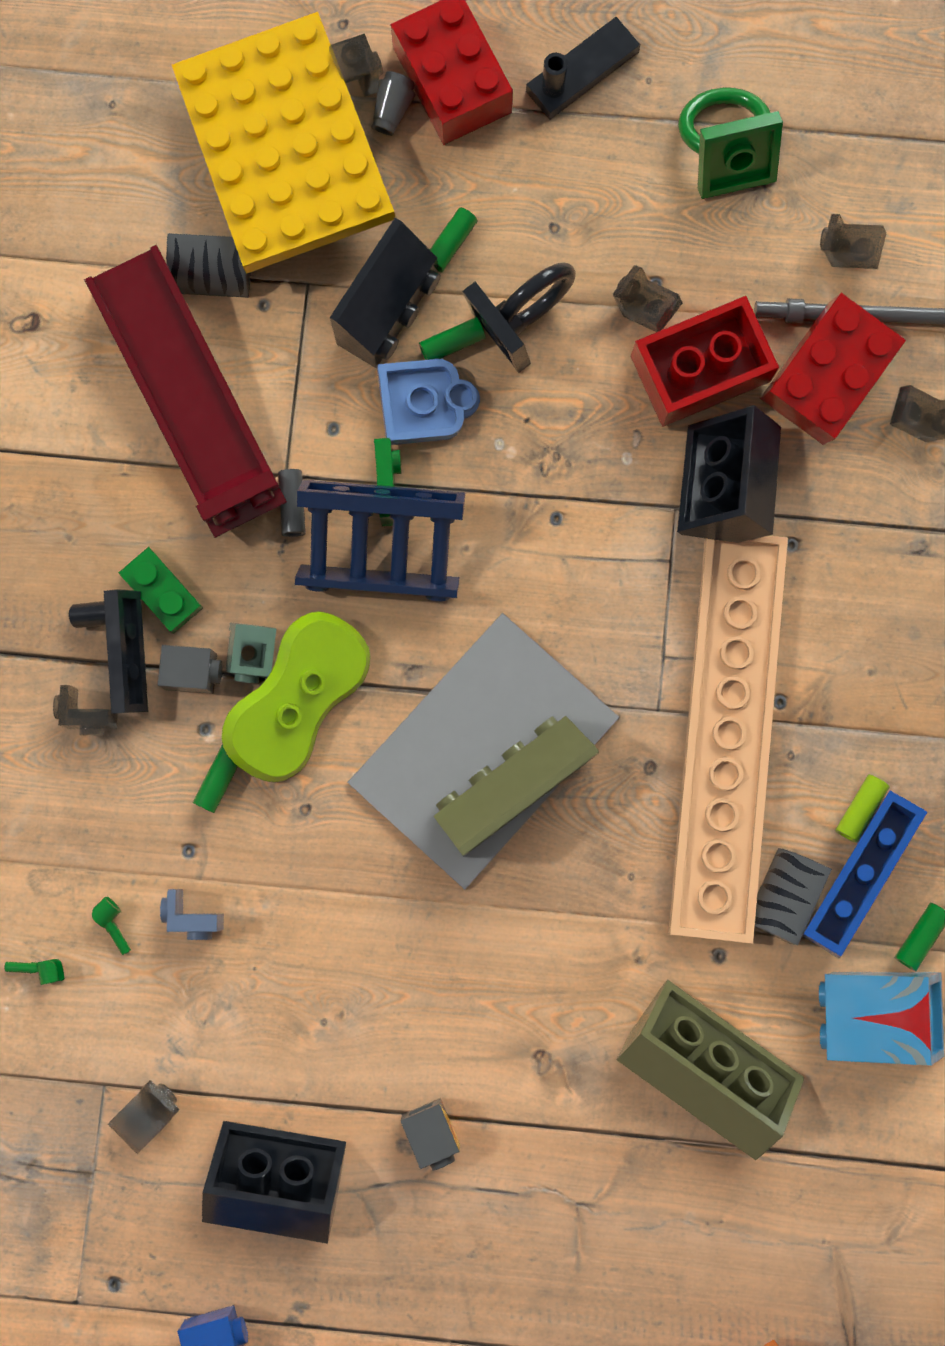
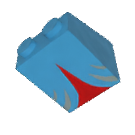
(883, 1017)

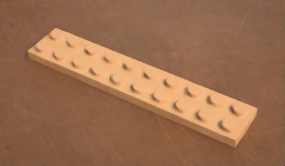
(728, 740)

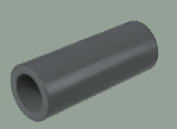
(291, 516)

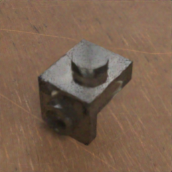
(357, 62)
(852, 244)
(645, 301)
(919, 414)
(88, 721)
(145, 1115)

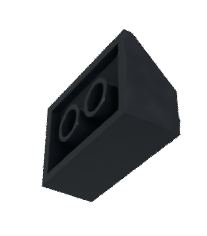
(385, 295)
(730, 477)
(273, 1182)

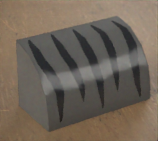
(206, 265)
(789, 895)

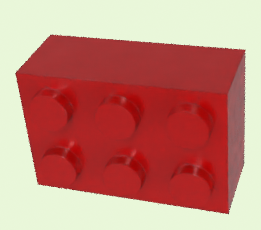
(452, 68)
(704, 361)
(832, 369)

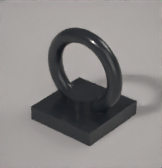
(502, 320)

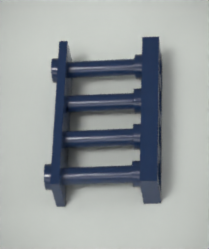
(402, 506)

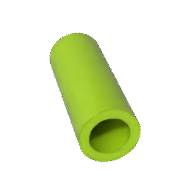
(862, 808)

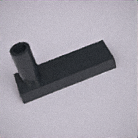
(574, 74)
(125, 645)

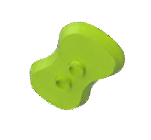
(278, 723)

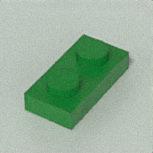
(387, 464)
(160, 590)

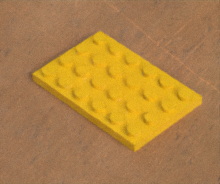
(283, 143)

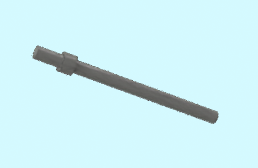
(796, 310)

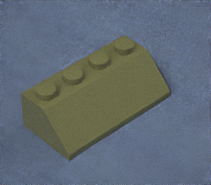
(515, 784)
(712, 1070)

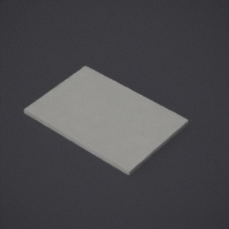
(465, 723)

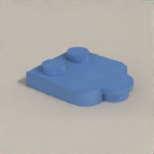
(424, 400)

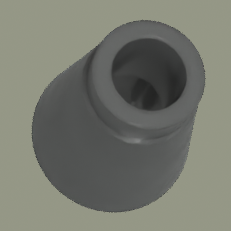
(392, 101)

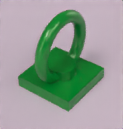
(736, 152)

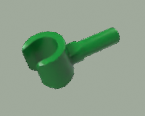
(103, 915)
(48, 971)

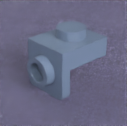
(196, 925)

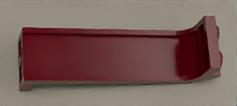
(186, 391)

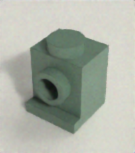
(263, 643)

